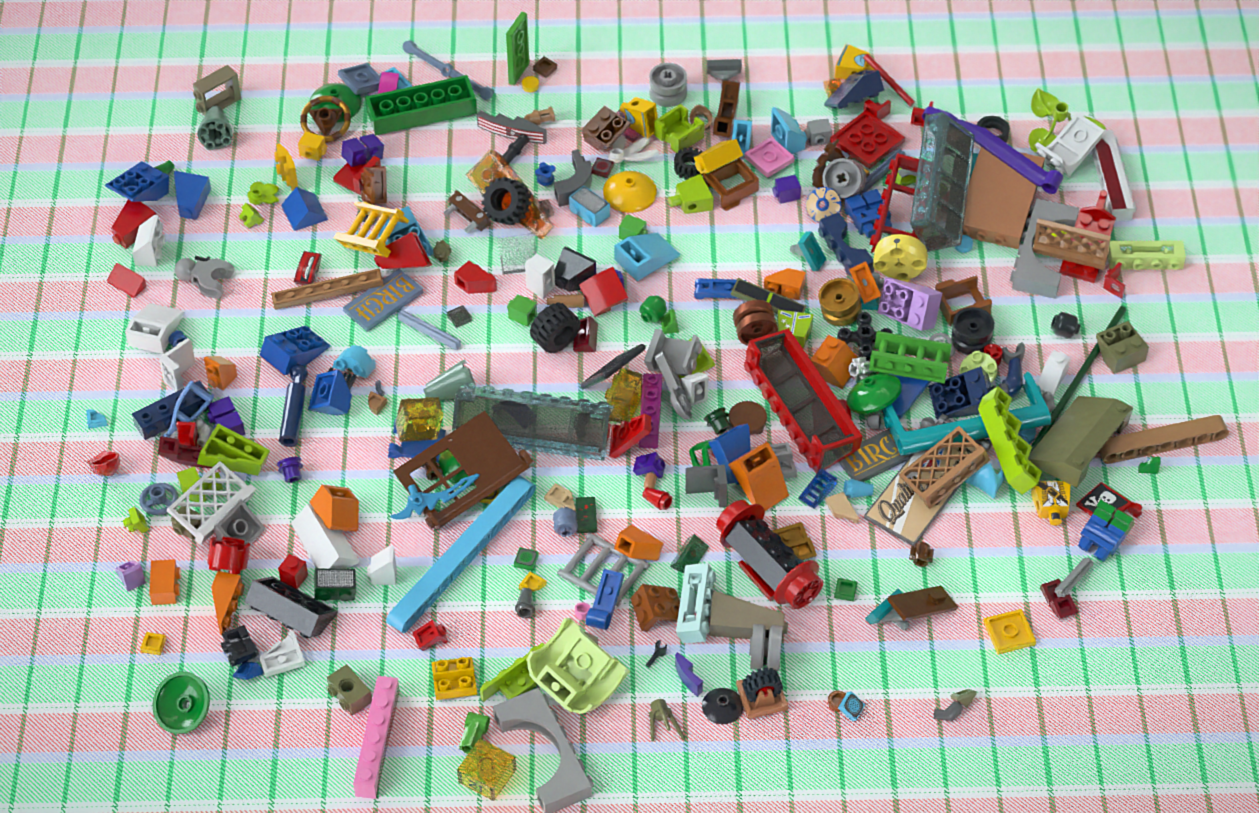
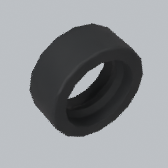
(997, 123)

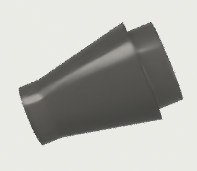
(525, 603)

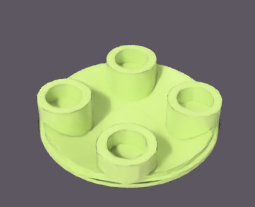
(979, 359)

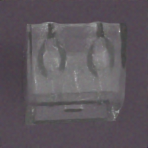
(515, 251)

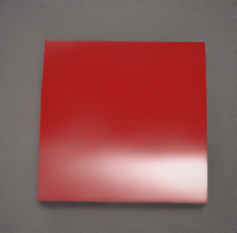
(603, 291)

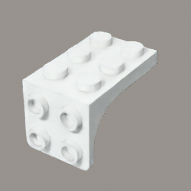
(1071, 145)

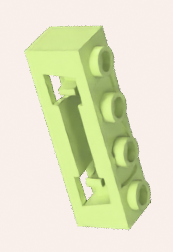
(1147, 255)

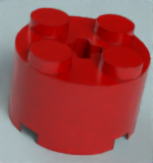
(228, 554)

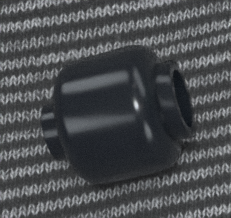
(1065, 325)

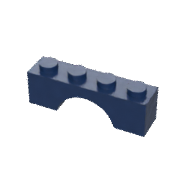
(833, 231)

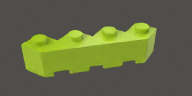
(1008, 445)

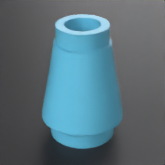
(856, 488)

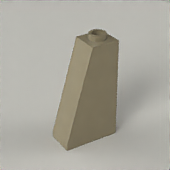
(735, 617)

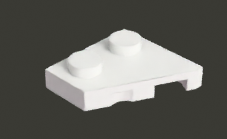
(282, 656)

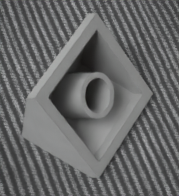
(239, 523)

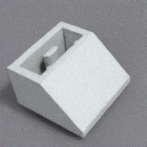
(149, 243)

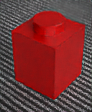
(293, 571)

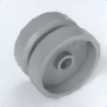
(668, 84)
(854, 175)
(765, 647)

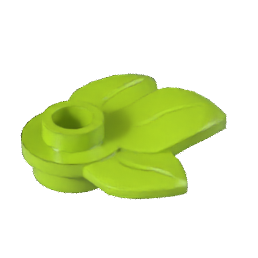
(262, 193)

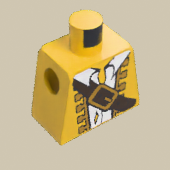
(1051, 500)

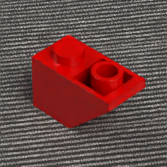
(474, 279)

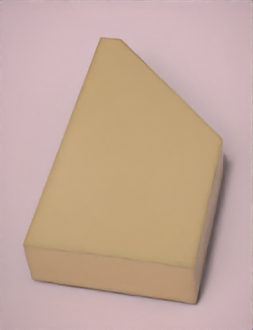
(560, 497)
(841, 507)

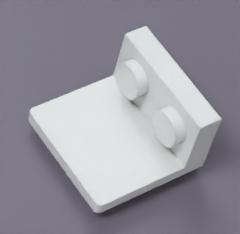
(175, 363)

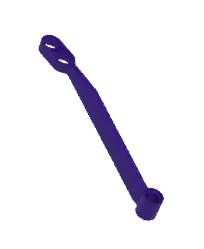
(1047, 180)

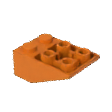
(760, 476)

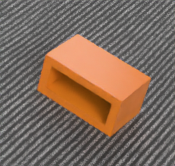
(163, 582)

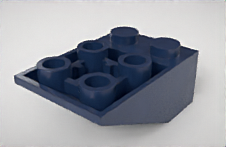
(856, 88)
(960, 394)

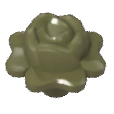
(442, 251)

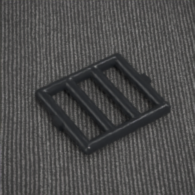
(613, 366)

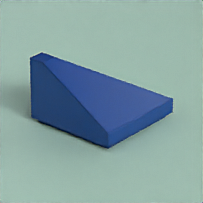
(248, 670)

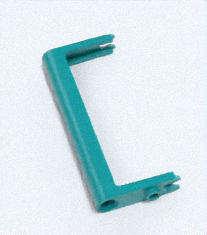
(925, 438)

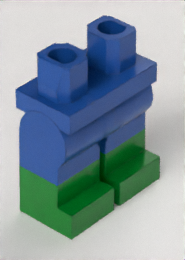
(1105, 530)

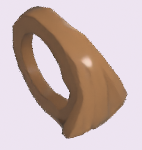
(701, 110)

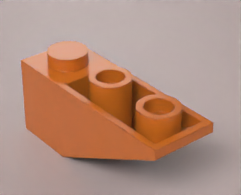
(226, 591)

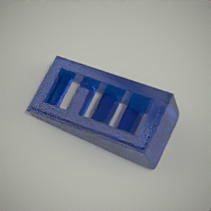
(821, 475)

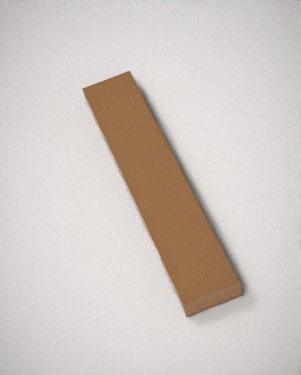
(327, 289)

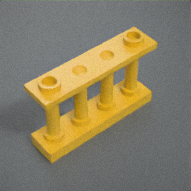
(369, 244)

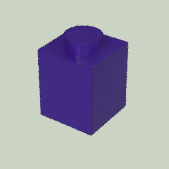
(787, 189)

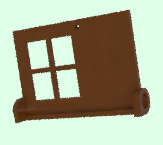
(479, 450)

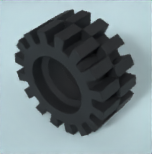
(683, 157)

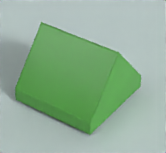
(669, 322)

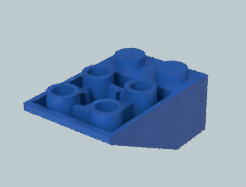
(141, 183)
(292, 348)

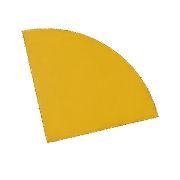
(533, 582)

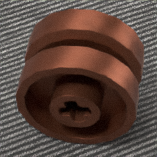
(754, 320)

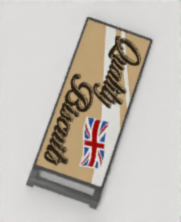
(901, 509)

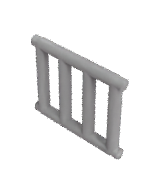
(607, 548)

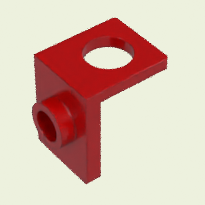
(1110, 278)

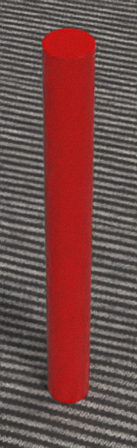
(889, 80)

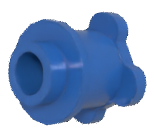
(545, 174)

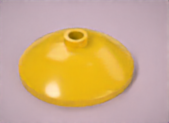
(630, 191)

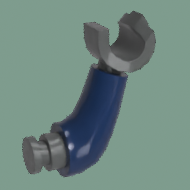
(1014, 379)

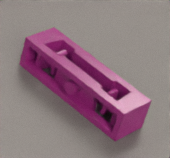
(651, 406)

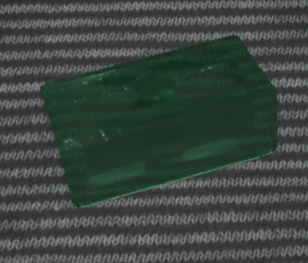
(690, 553)

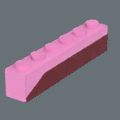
(376, 737)

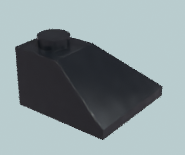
(573, 269)

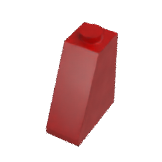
(128, 222)
(405, 253)

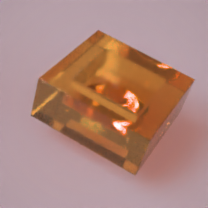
(831, 86)

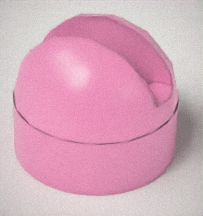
(583, 608)

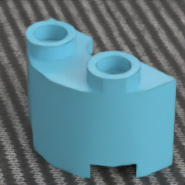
(355, 359)

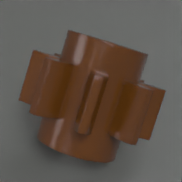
(921, 554)

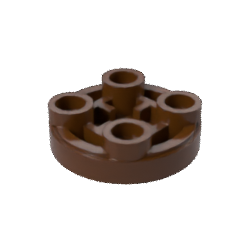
(750, 413)

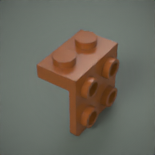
(374, 185)
(655, 604)

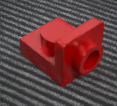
(430, 634)

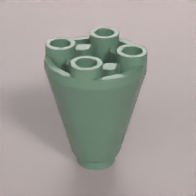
(215, 129)

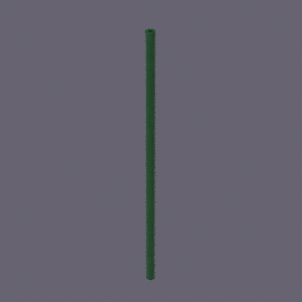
(1076, 381)

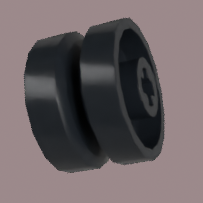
(972, 330)

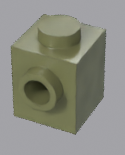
(180, 529)

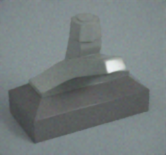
(724, 68)

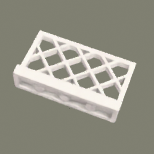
(207, 527)

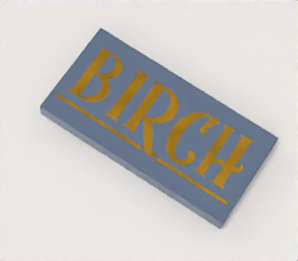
(383, 301)

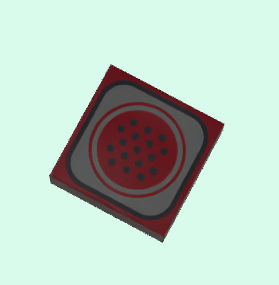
(602, 167)

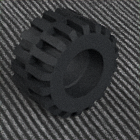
(518, 205)
(555, 328)

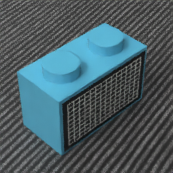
(589, 206)

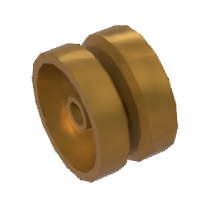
(840, 301)

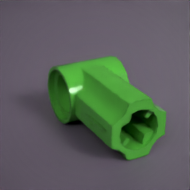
(474, 727)

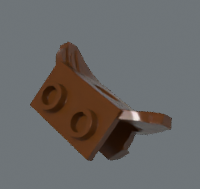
(831, 153)

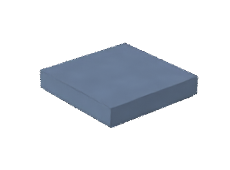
(360, 78)

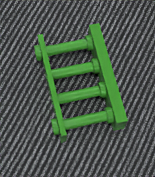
(909, 366)

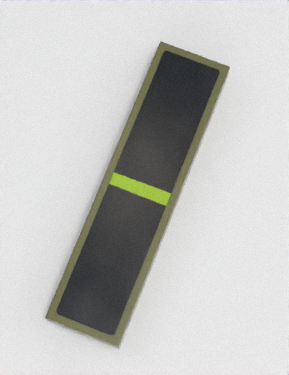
(749, 291)

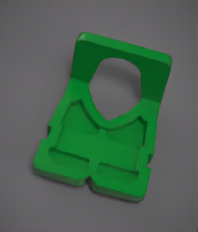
(704, 445)

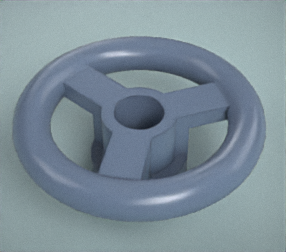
(157, 496)

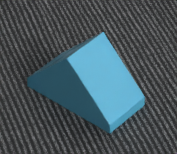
(743, 133)

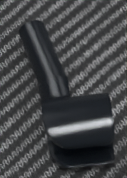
(657, 652)

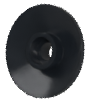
(719, 712)

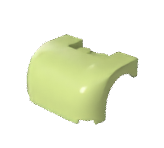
(575, 669)

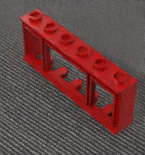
(904, 162)

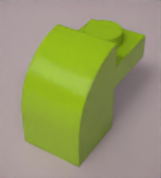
(189, 477)

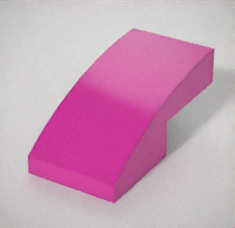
(388, 82)

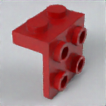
(351, 176)

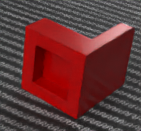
(877, 109)
(916, 117)
(187, 433)

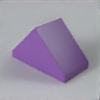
(131, 575)

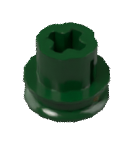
(718, 420)

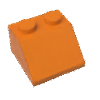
(833, 361)

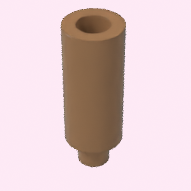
(569, 300)

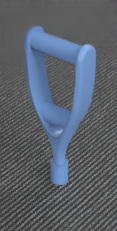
(182, 417)

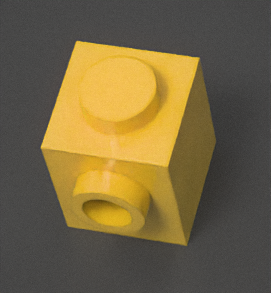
(312, 146)

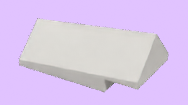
(324, 546)

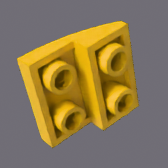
(286, 166)
(454, 678)

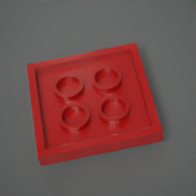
(868, 139)

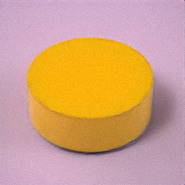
(530, 84)

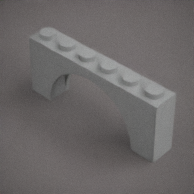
(1030, 273)
(532, 713)

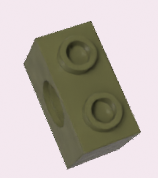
(344, 680)

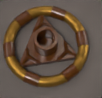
(326, 118)

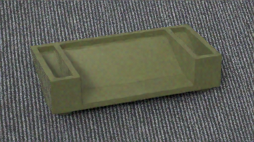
(1079, 437)

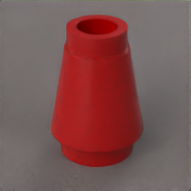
(658, 498)

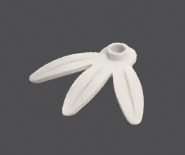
(618, 153)

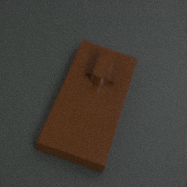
(922, 603)

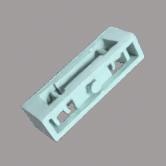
(692, 628)

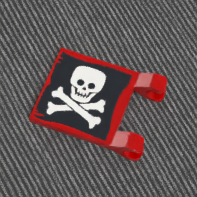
(1110, 496)

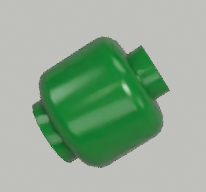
(653, 309)

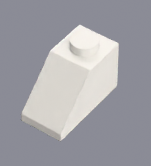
(1054, 372)
(696, 387)
(383, 567)

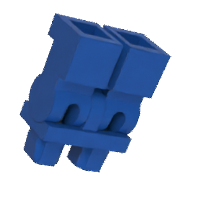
(864, 211)

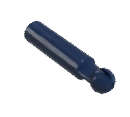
(293, 407)

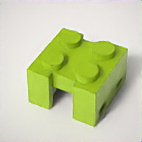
(676, 130)

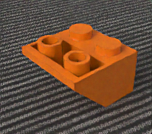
(336, 507)

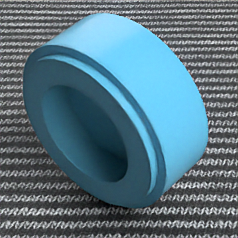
(966, 244)

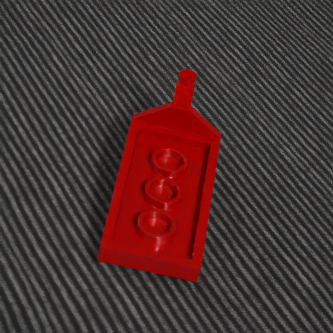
(1095, 220)

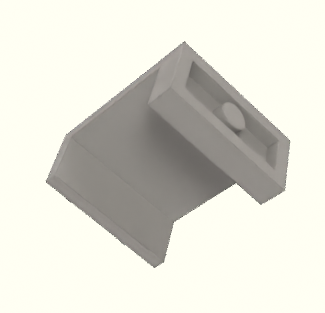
(680, 352)

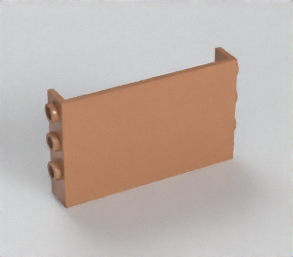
(998, 201)

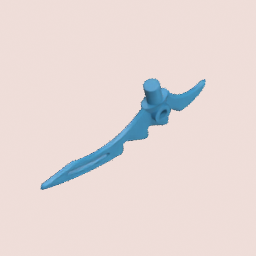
(418, 500)

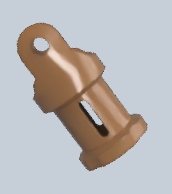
(538, 117)

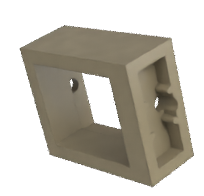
(230, 95)

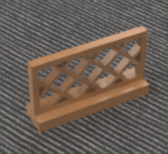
(1076, 251)
(953, 475)

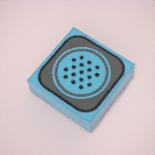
(851, 706)

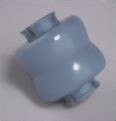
(565, 521)

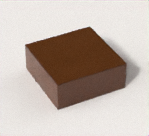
(545, 67)

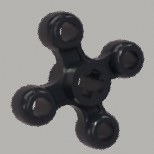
(864, 336)

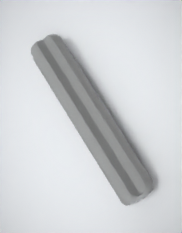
(1074, 577)

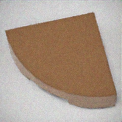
(376, 402)

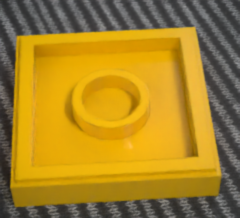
(1009, 631)

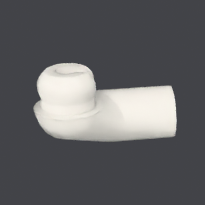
(204, 432)

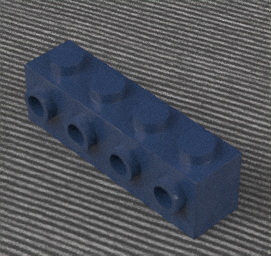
(158, 415)

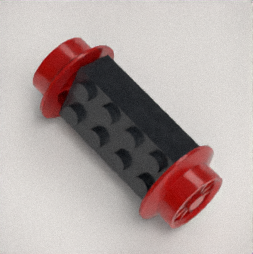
(763, 550)

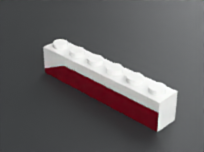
(1112, 177)

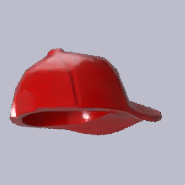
(105, 463)

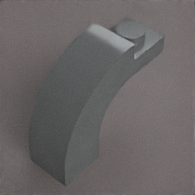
(582, 177)

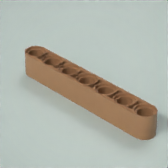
(1164, 439)

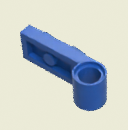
(605, 600)

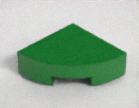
(1151, 466)

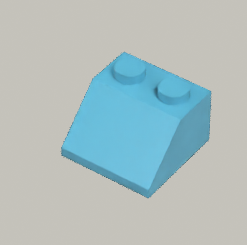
(787, 131)

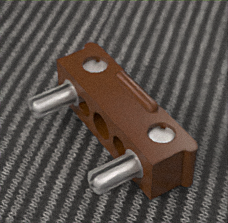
(469, 211)

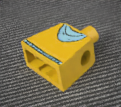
(851, 62)
(641, 115)

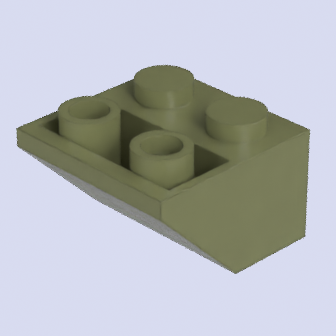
(1122, 347)

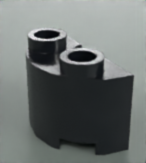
(238, 645)

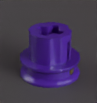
(290, 468)

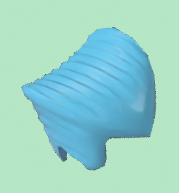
(987, 480)

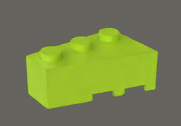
(233, 451)

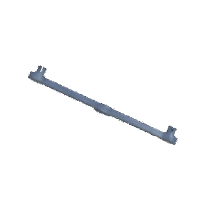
(411, 47)

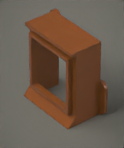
(732, 197)
(952, 289)

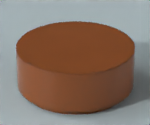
(835, 699)

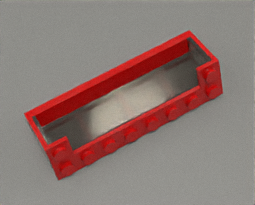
(801, 399)

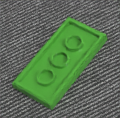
(517, 48)

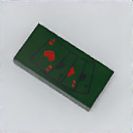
(586, 515)

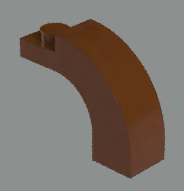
(727, 109)

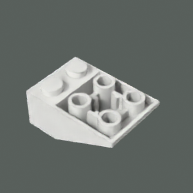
(152, 327)

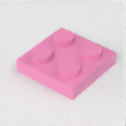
(769, 157)

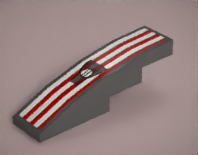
(511, 128)

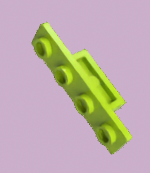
(511, 681)

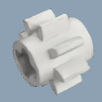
(859, 368)

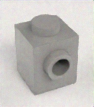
(818, 132)

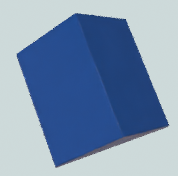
(303, 209)

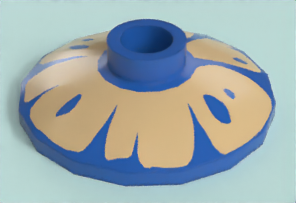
(831, 200)

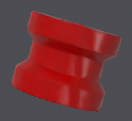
(995, 352)

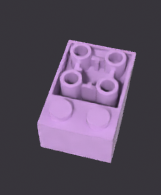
(910, 303)

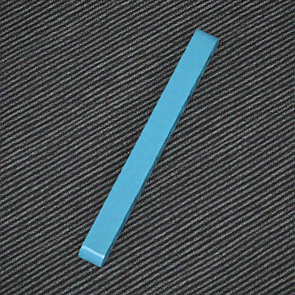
(460, 554)

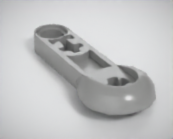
(677, 396)

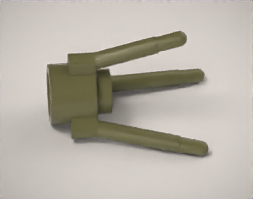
(661, 712)

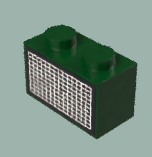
(334, 584)

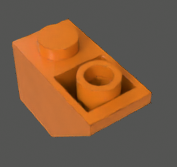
(786, 283)
(219, 371)
(638, 544)

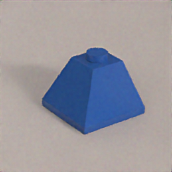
(330, 394)

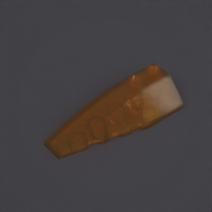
(494, 166)

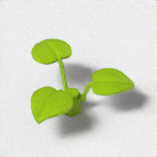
(1047, 104)

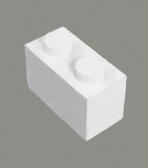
(539, 275)

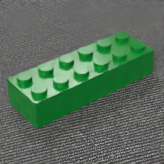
(421, 105)

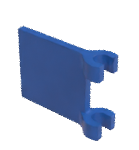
(412, 448)

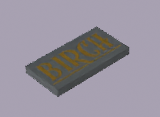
(873, 457)

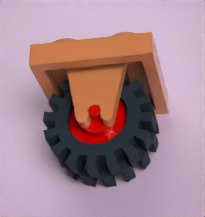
(762, 693)

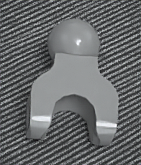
(204, 274)

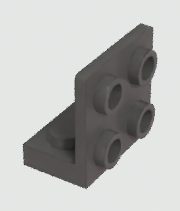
(707, 479)

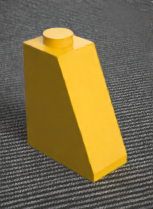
(718, 156)

